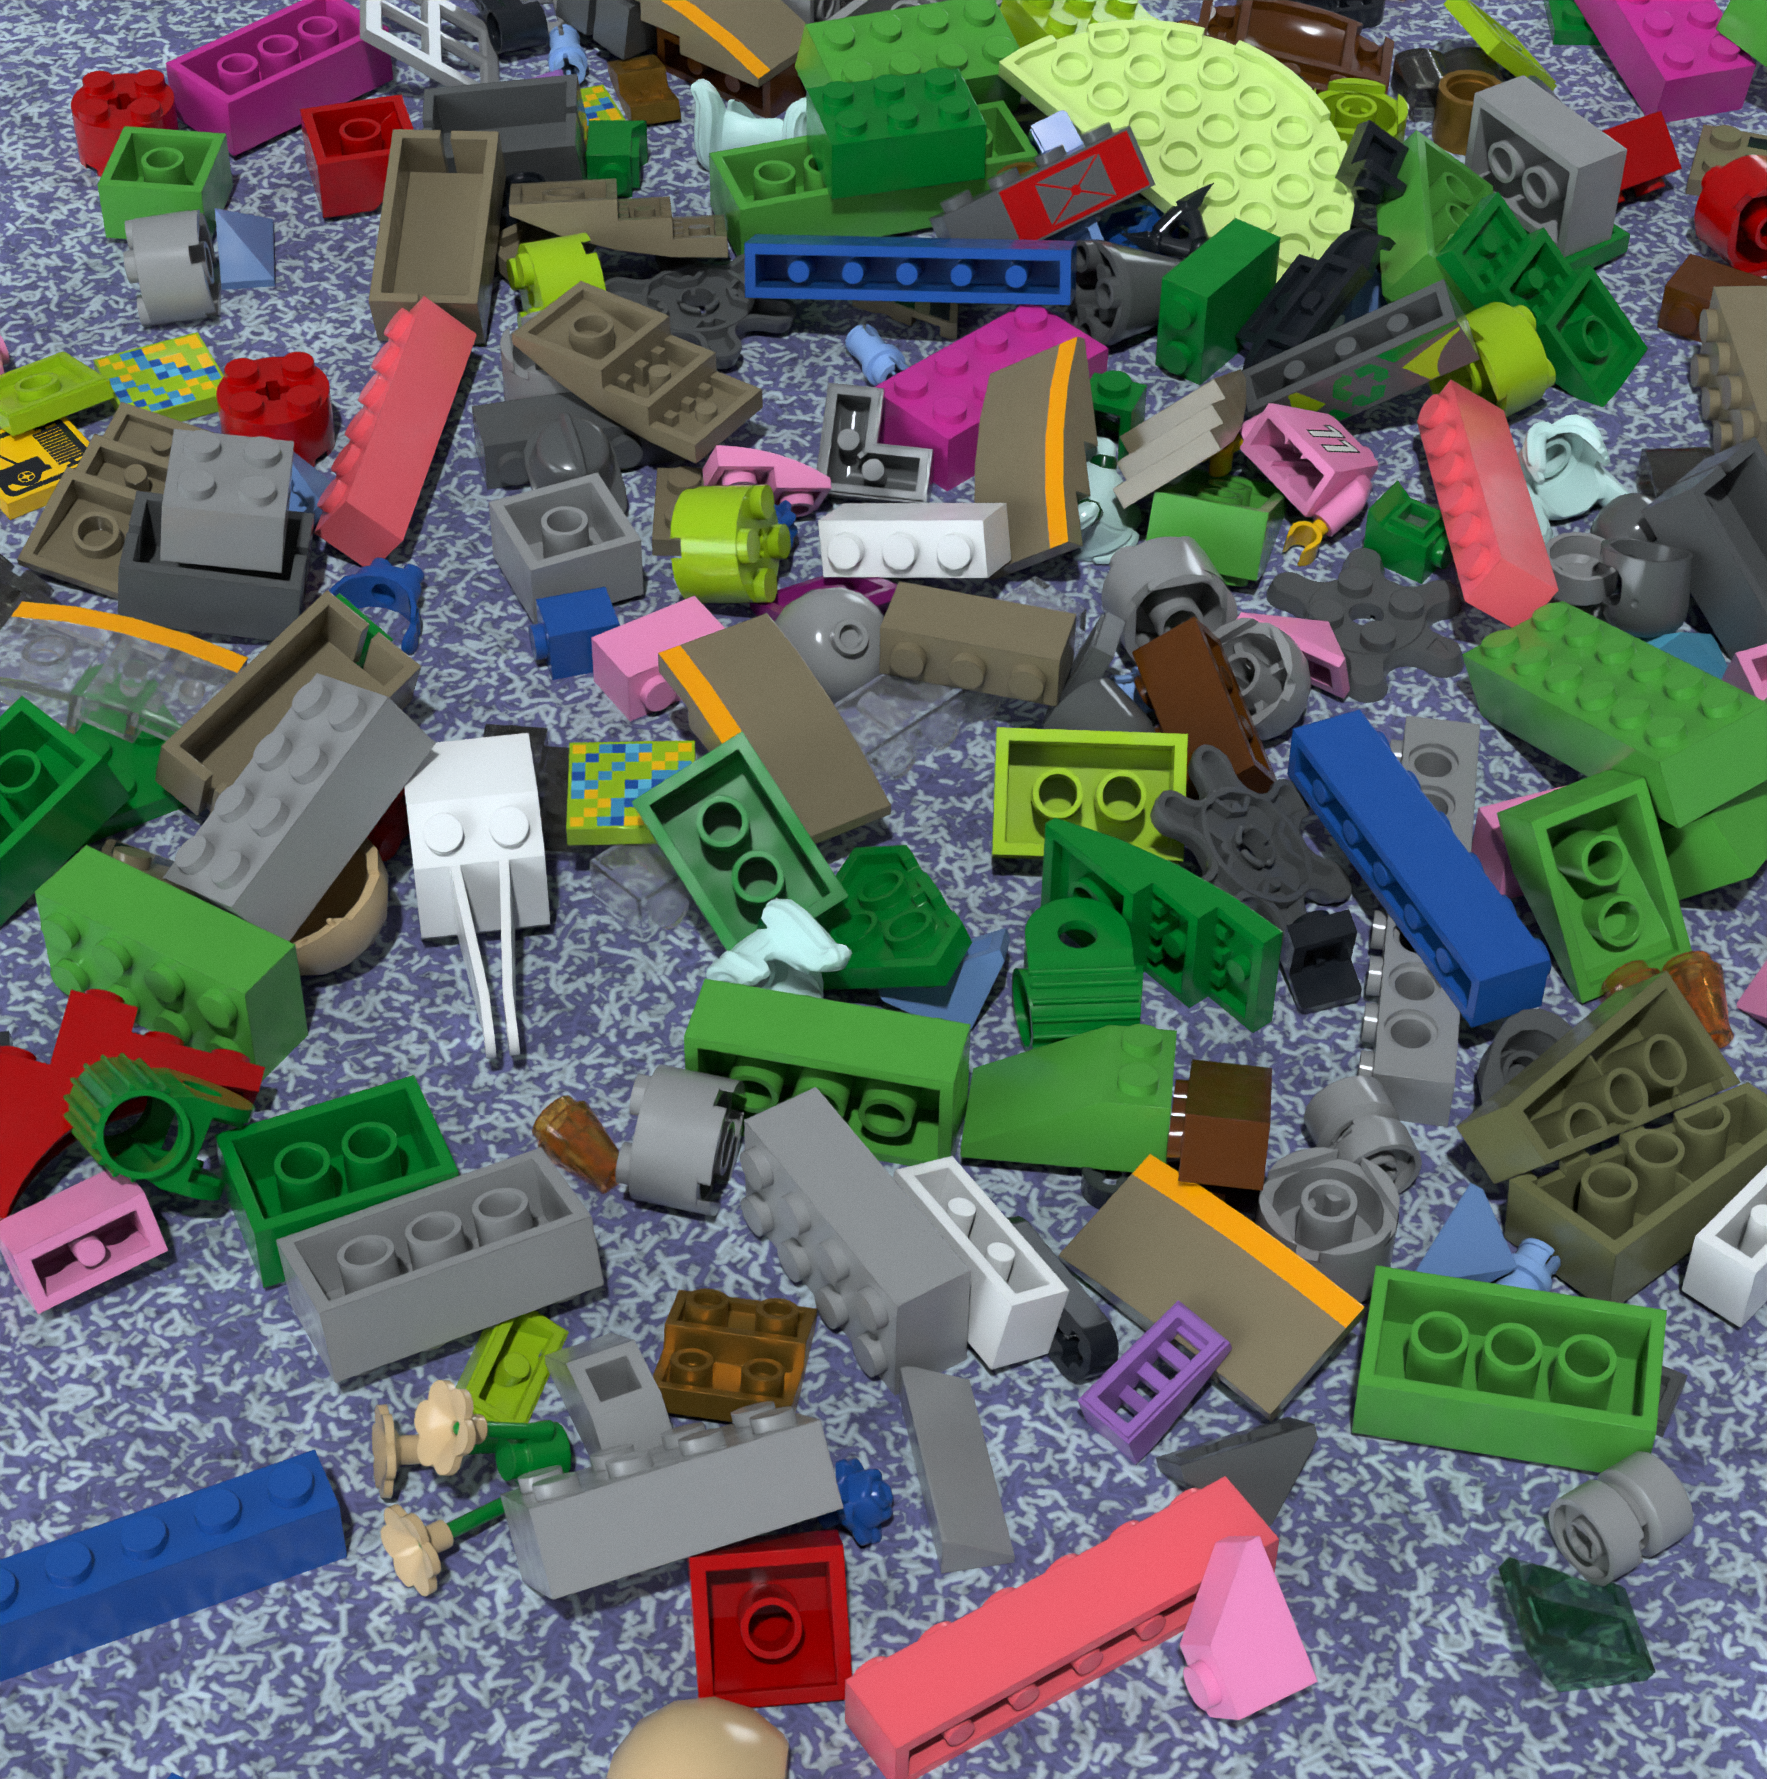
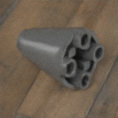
(1116, 290)

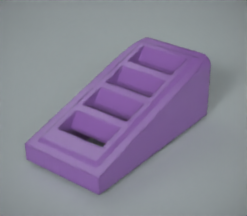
(1172, 1397)

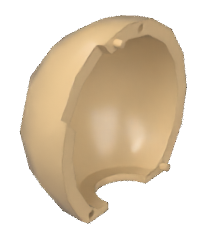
(346, 916)
(702, 1742)

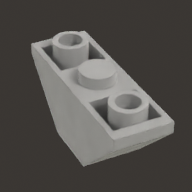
(609, 1393)

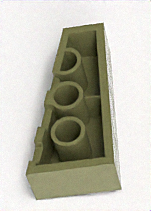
(1606, 1075)
(1642, 1202)

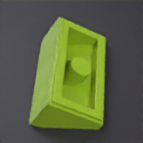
(506, 1367)

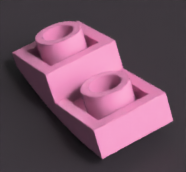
(787, 477)

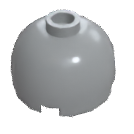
(836, 637)
(1268, 672)

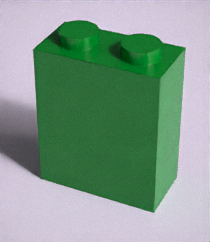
(1212, 298)

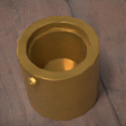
(1455, 107)

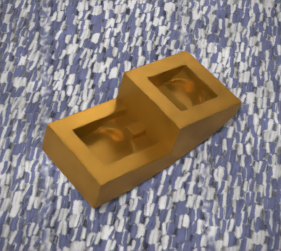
(644, 89)

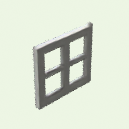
(429, 58)

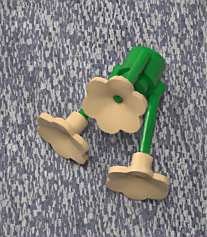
(444, 1436)

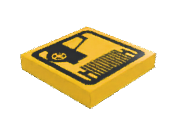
(35, 463)

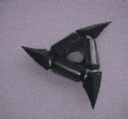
(1185, 214)

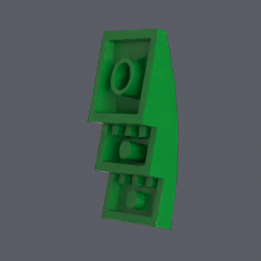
(1573, 310)
(1180, 925)

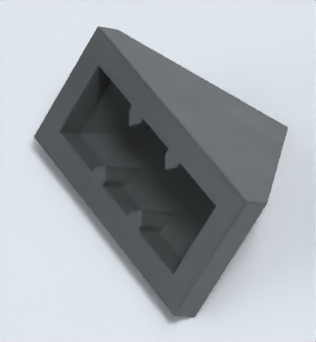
(1256, 1461)

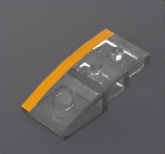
(109, 670)

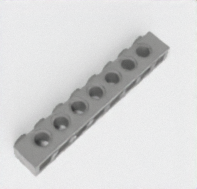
(1414, 1017)

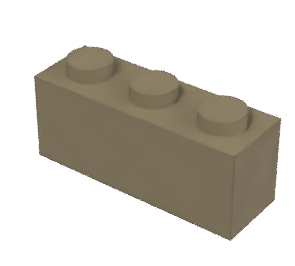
(977, 643)

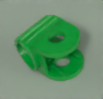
(1072, 988)
(138, 1150)

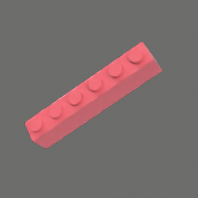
(394, 433)
(1485, 505)
(1044, 1636)

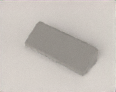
(954, 1470)

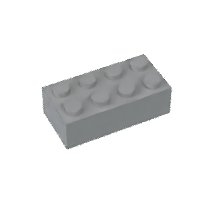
(301, 805)
(854, 1239)
(440, 1263)
(669, 1499)

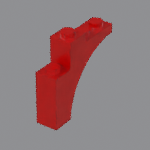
(92, 1025)

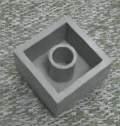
(226, 500)
(566, 542)

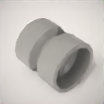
(1579, 573)
(1363, 1123)
(1607, 1517)

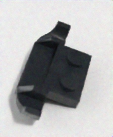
(1312, 295)

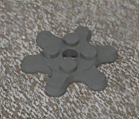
(720, 291)
(1400, 628)
(1264, 823)

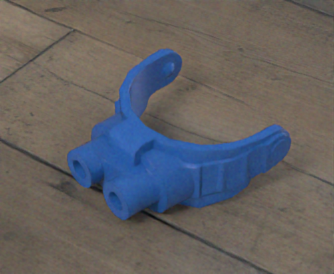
(388, 588)

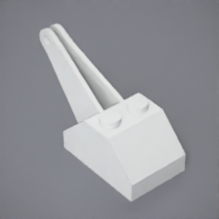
(479, 856)

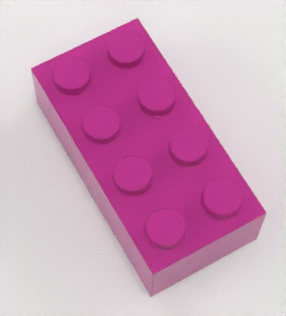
(1672, 55)
(273, 68)
(943, 395)

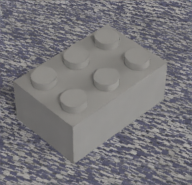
(1546, 163)

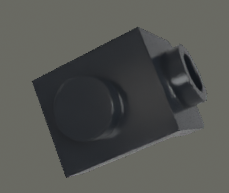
(1373, 165)
(1319, 960)

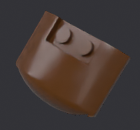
(1302, 38)

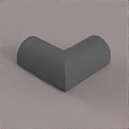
(858, 462)

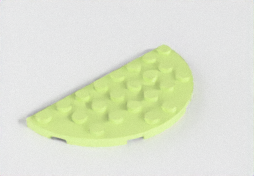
(1200, 120)

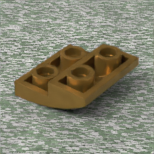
(732, 1353)

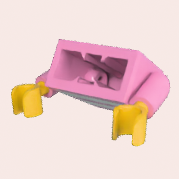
(1311, 464)

